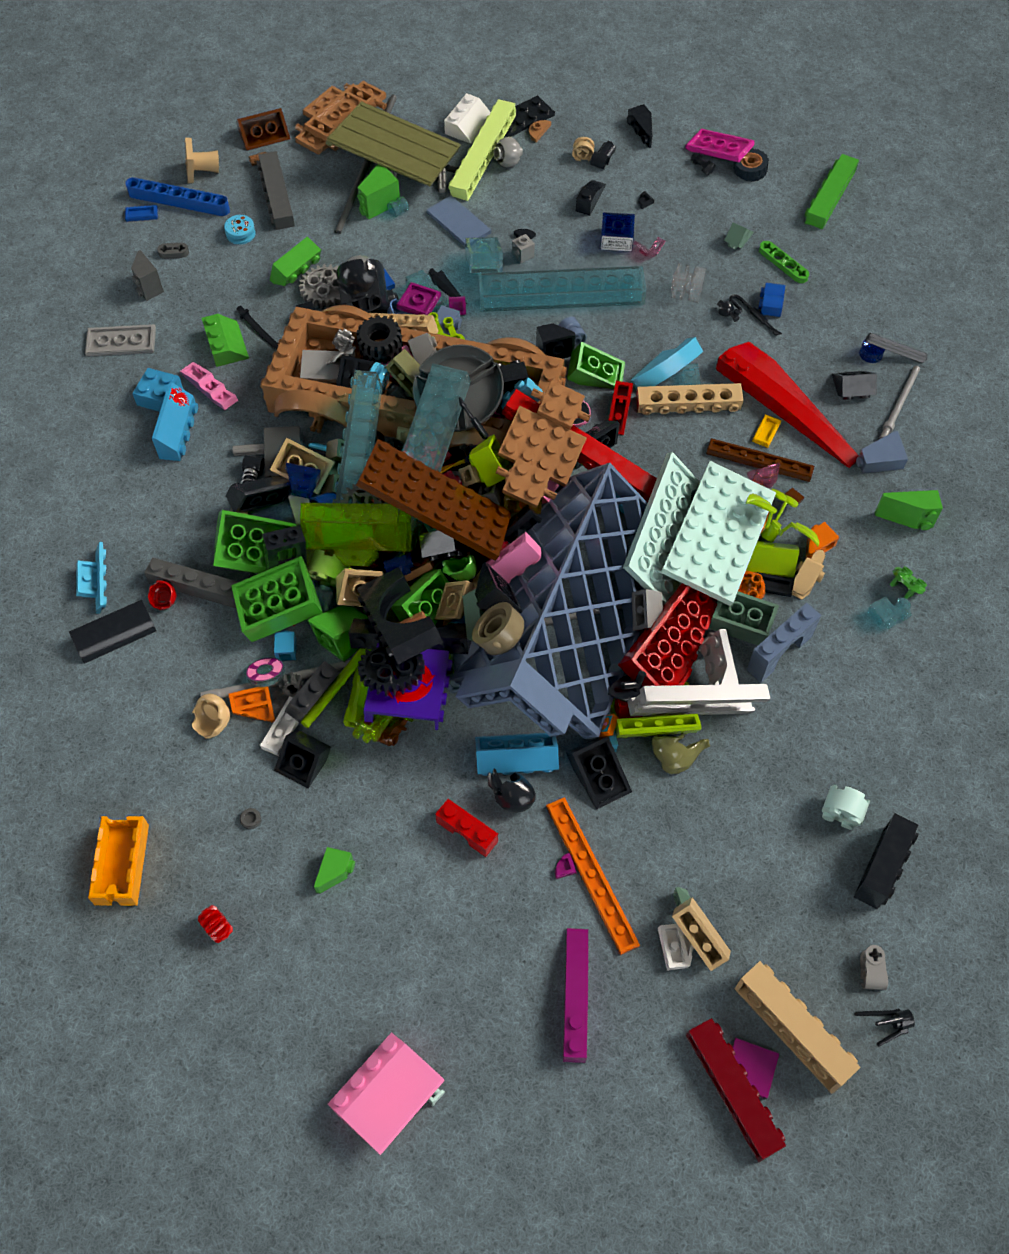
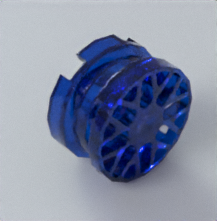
(871, 352)

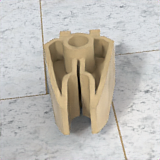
(808, 573)

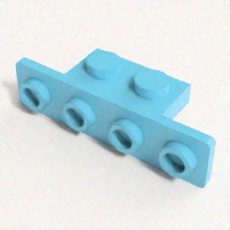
(90, 578)

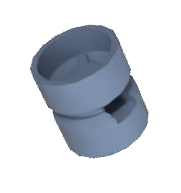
(572, 324)

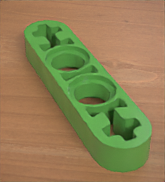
(782, 263)

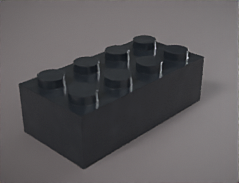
(887, 862)

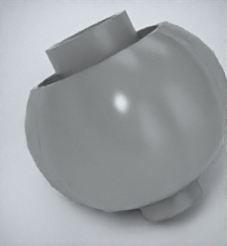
(507, 152)

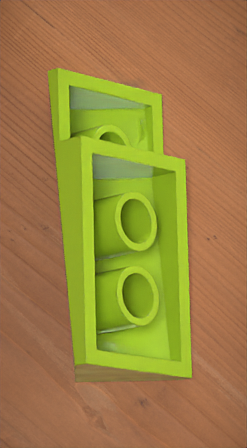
(774, 559)

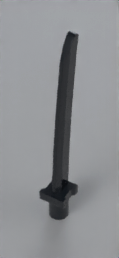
(244, 314)

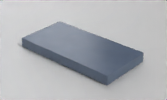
(458, 220)

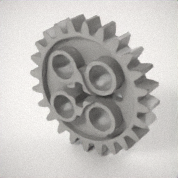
(320, 286)

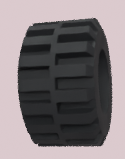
(376, 329)

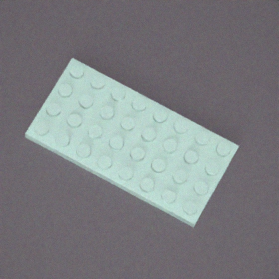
(660, 526)
(718, 534)

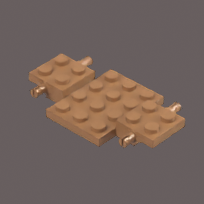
(331, 109)
(542, 444)

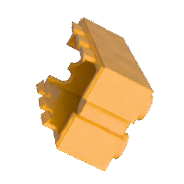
(118, 861)

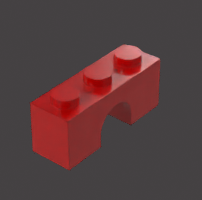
(473, 830)

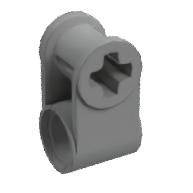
(873, 972)

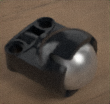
(363, 284)

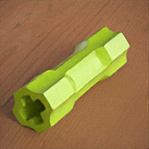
(356, 701)

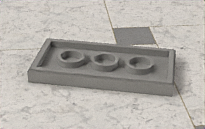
(120, 340)

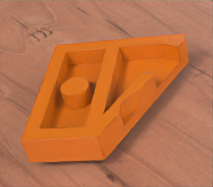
(253, 704)

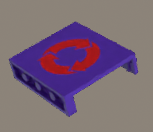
(423, 700)

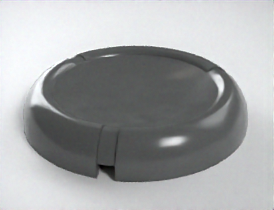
(485, 386)

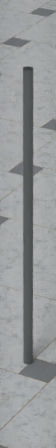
(353, 194)

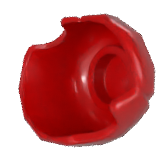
(161, 592)

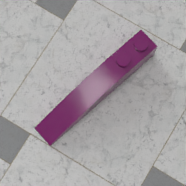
(576, 996)

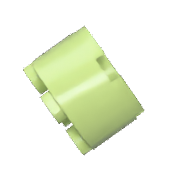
(325, 568)

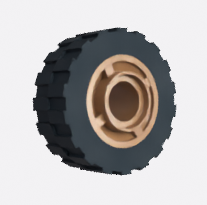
(752, 166)

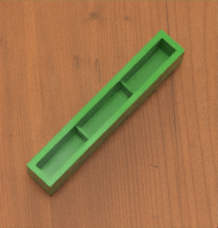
(831, 191)

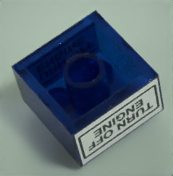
(617, 232)

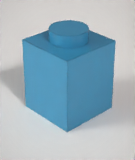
(285, 645)

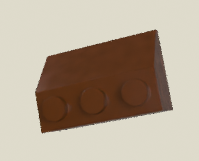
(263, 129)

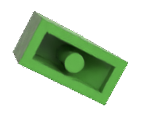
(333, 869)

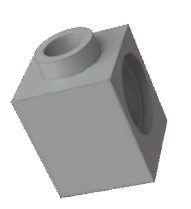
(523, 248)

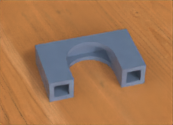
(795, 630)

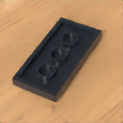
(528, 113)

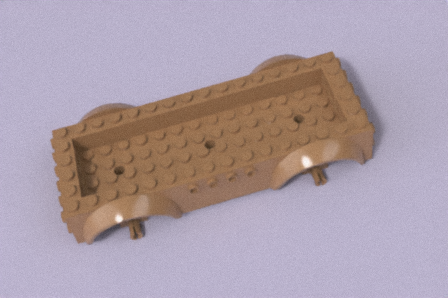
(327, 401)

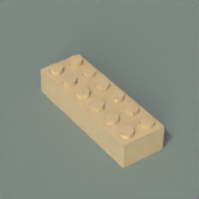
(797, 1027)

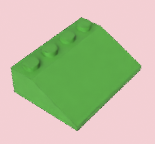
(241, 541)
(276, 599)

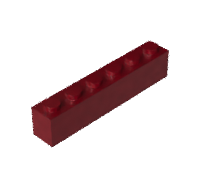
(735, 1090)

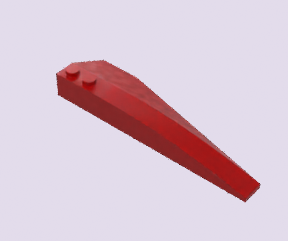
(774, 388)
(672, 641)

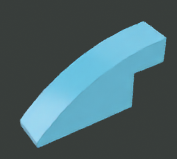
(667, 363)

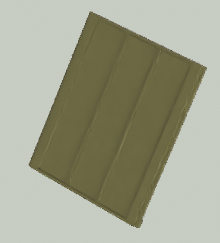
(394, 143)

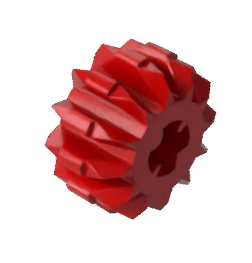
(215, 924)

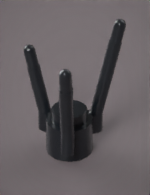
(900, 1020)

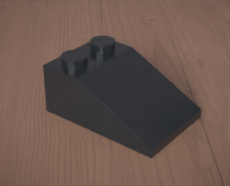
(494, 589)
(599, 771)

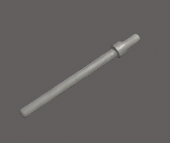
(889, 425)

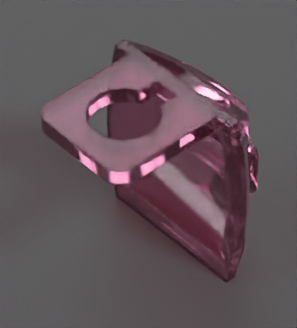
(766, 476)

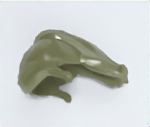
(674, 755)

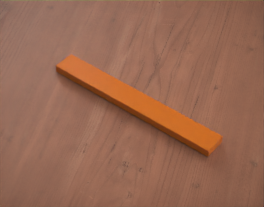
(593, 876)

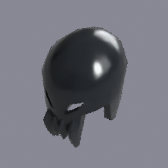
(516, 794)

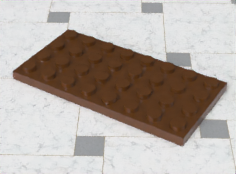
(435, 499)

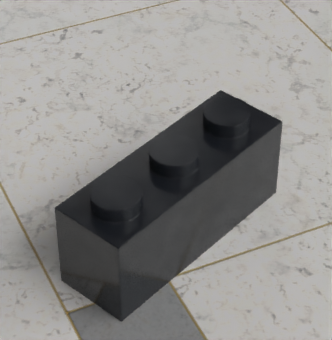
(311, 691)

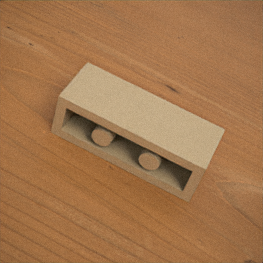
(701, 934)

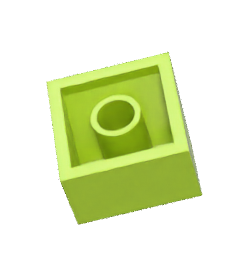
(486, 461)

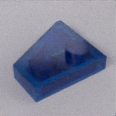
(302, 479)

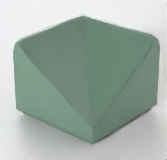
(680, 895)

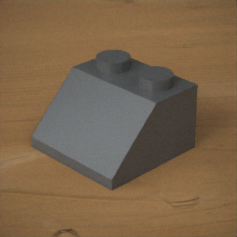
(145, 277)

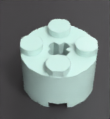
(845, 806)

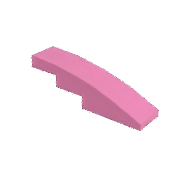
(210, 387)

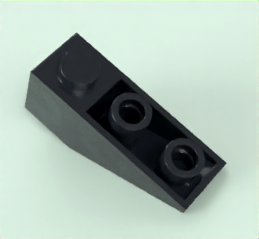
(641, 120)

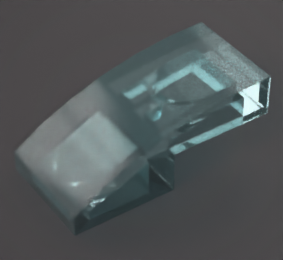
(690, 374)

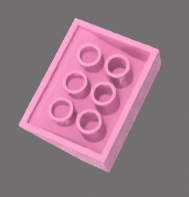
(385, 1093)

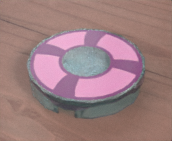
(265, 672)

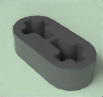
(173, 250)

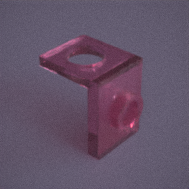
(652, 251)

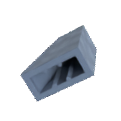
(883, 455)

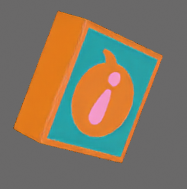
(609, 725)

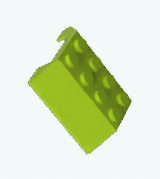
(656, 725)

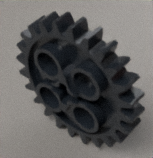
(378, 674)

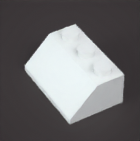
(466, 119)

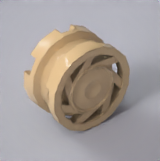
(583, 149)

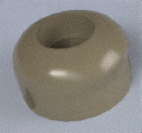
(498, 629)

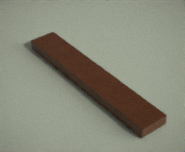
(759, 459)

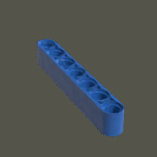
(178, 196)

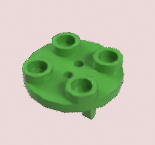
(905, 576)

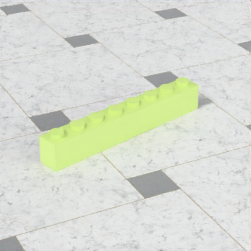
(482, 150)

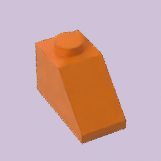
(827, 539)

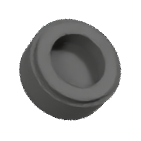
(250, 818)

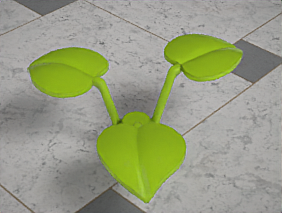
(773, 528)

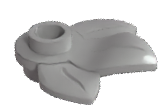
(344, 350)

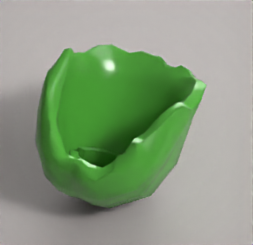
(461, 568)

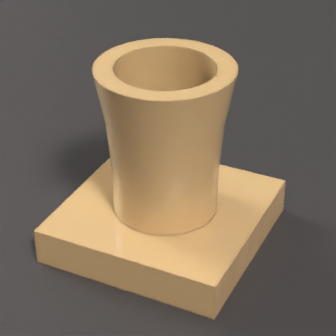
(199, 161)

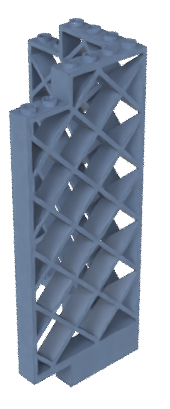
(569, 519)

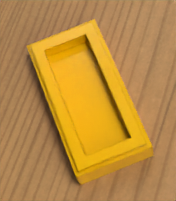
(766, 431)

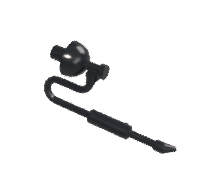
(727, 308)
(478, 426)

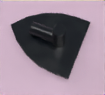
(626, 688)

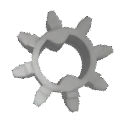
(342, 338)

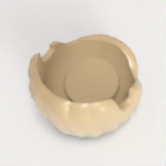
(210, 715)

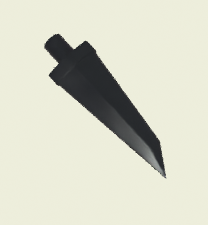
(443, 283)

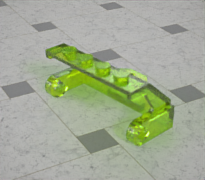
(355, 530)

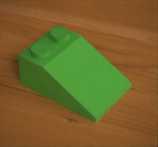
(594, 367)
(911, 508)

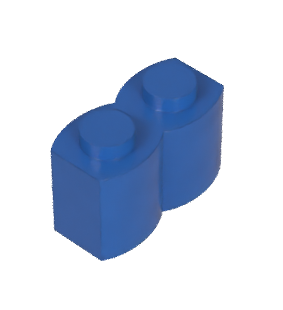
(772, 299)

